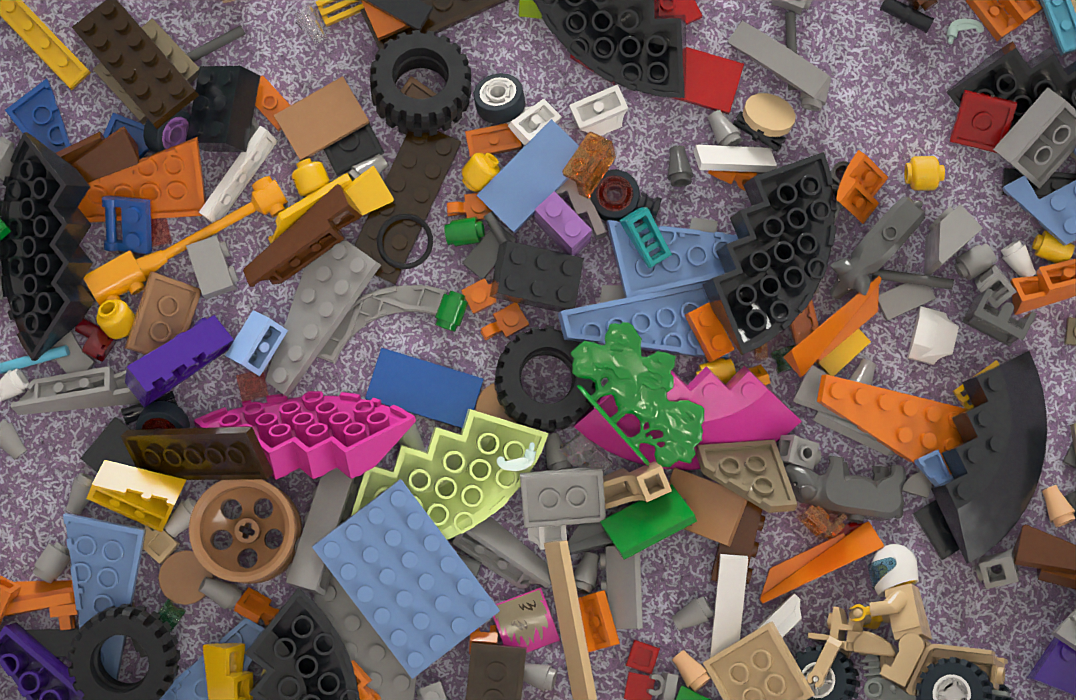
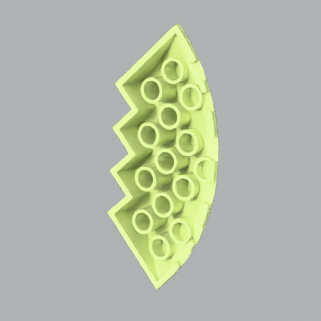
(459, 472)

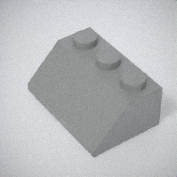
(1041, 138)
(948, 236)
(623, 588)

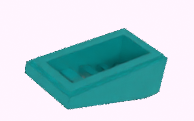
(638, 242)

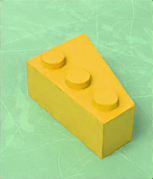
(136, 493)

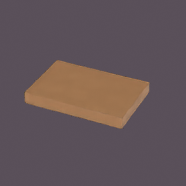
(321, 118)
(162, 313)
(714, 506)

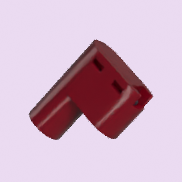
(98, 343)

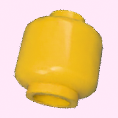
(480, 171)
(924, 173)
(309, 177)
(115, 318)

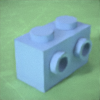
(256, 343)

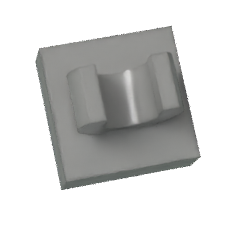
(667, 686)

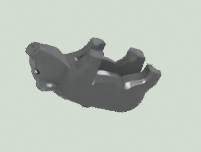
(877, 247)
(850, 494)

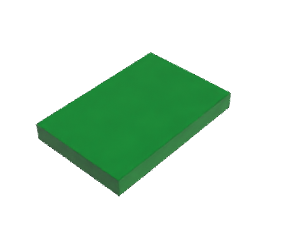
(647, 523)

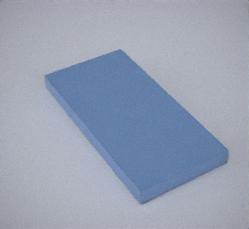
(530, 176)

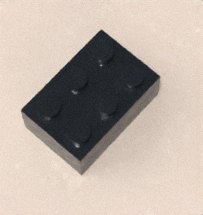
(224, 108)
(536, 277)

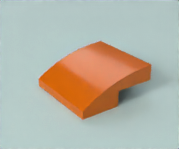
(996, 18)
(860, 185)
(597, 621)

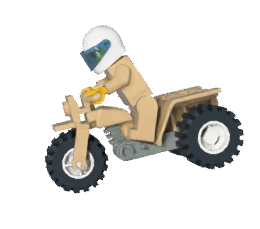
(913, 671)

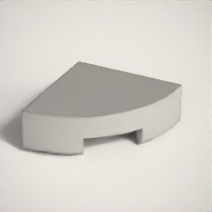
(917, 485)

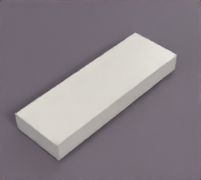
(734, 158)

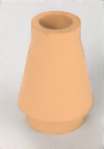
(1058, 508)
(691, 671)

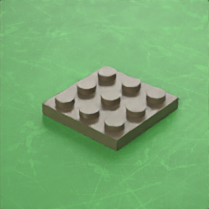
(171, 51)

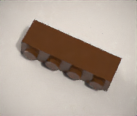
(744, 539)

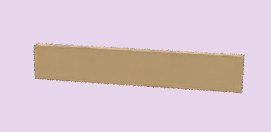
(570, 620)

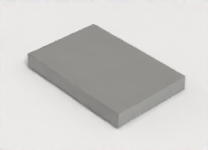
(562, 497)

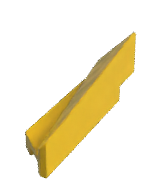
(365, 191)
(225, 672)

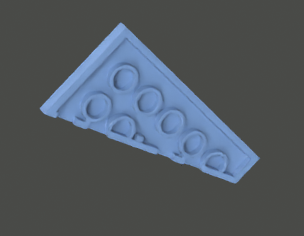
(103, 573)

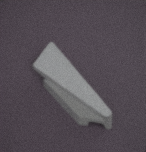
(807, 396)

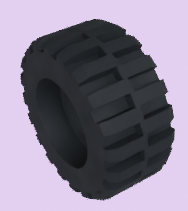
(420, 52)
(510, 390)
(138, 625)

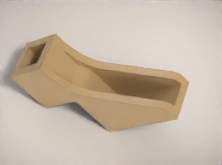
(641, 484)

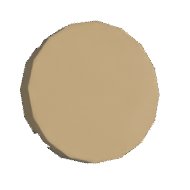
(769, 114)

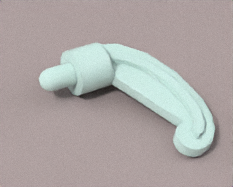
(961, 25)
(519, 463)

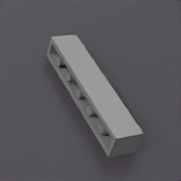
(330, 507)

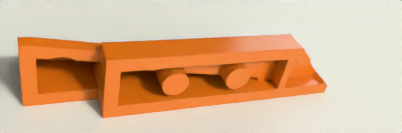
(1050, 286)
(834, 330)
(820, 561)
(40, 596)

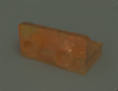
(590, 163)
(817, 522)

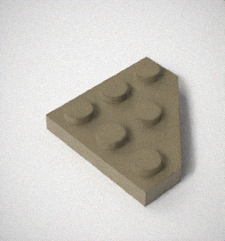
(751, 471)

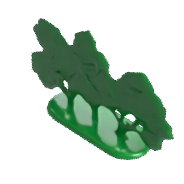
(640, 389)

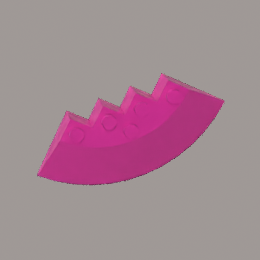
(732, 413)
(318, 431)

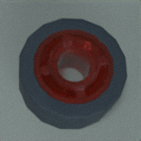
(616, 181)
(162, 416)

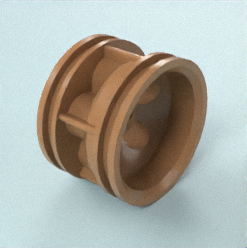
(209, 519)

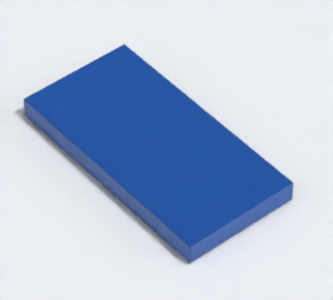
(424, 388)

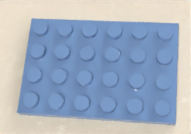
(406, 578)

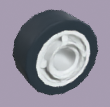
(499, 98)

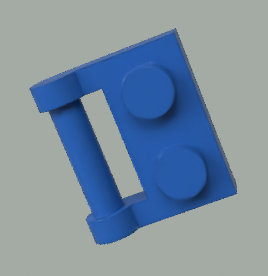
(135, 224)

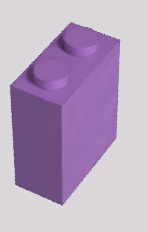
(562, 225)

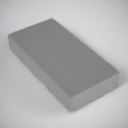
(904, 299)

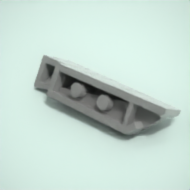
(75, 391)
(504, 554)

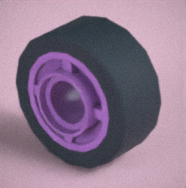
(169, 134)

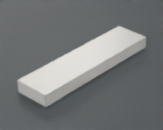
(238, 175)
(728, 602)

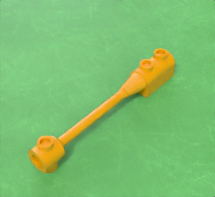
(129, 273)

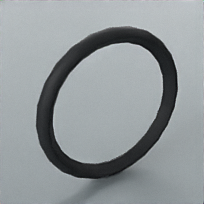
(408, 265)

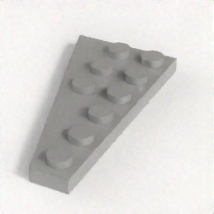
(319, 305)

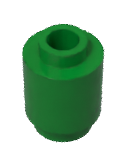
(464, 231)
(451, 311)

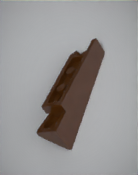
(102, 156)
(305, 239)
(1049, 554)

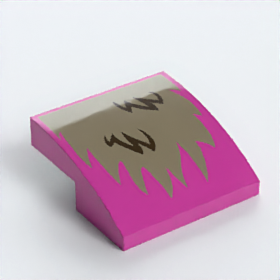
(526, 621)

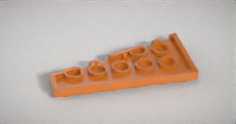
(167, 179)
(896, 419)

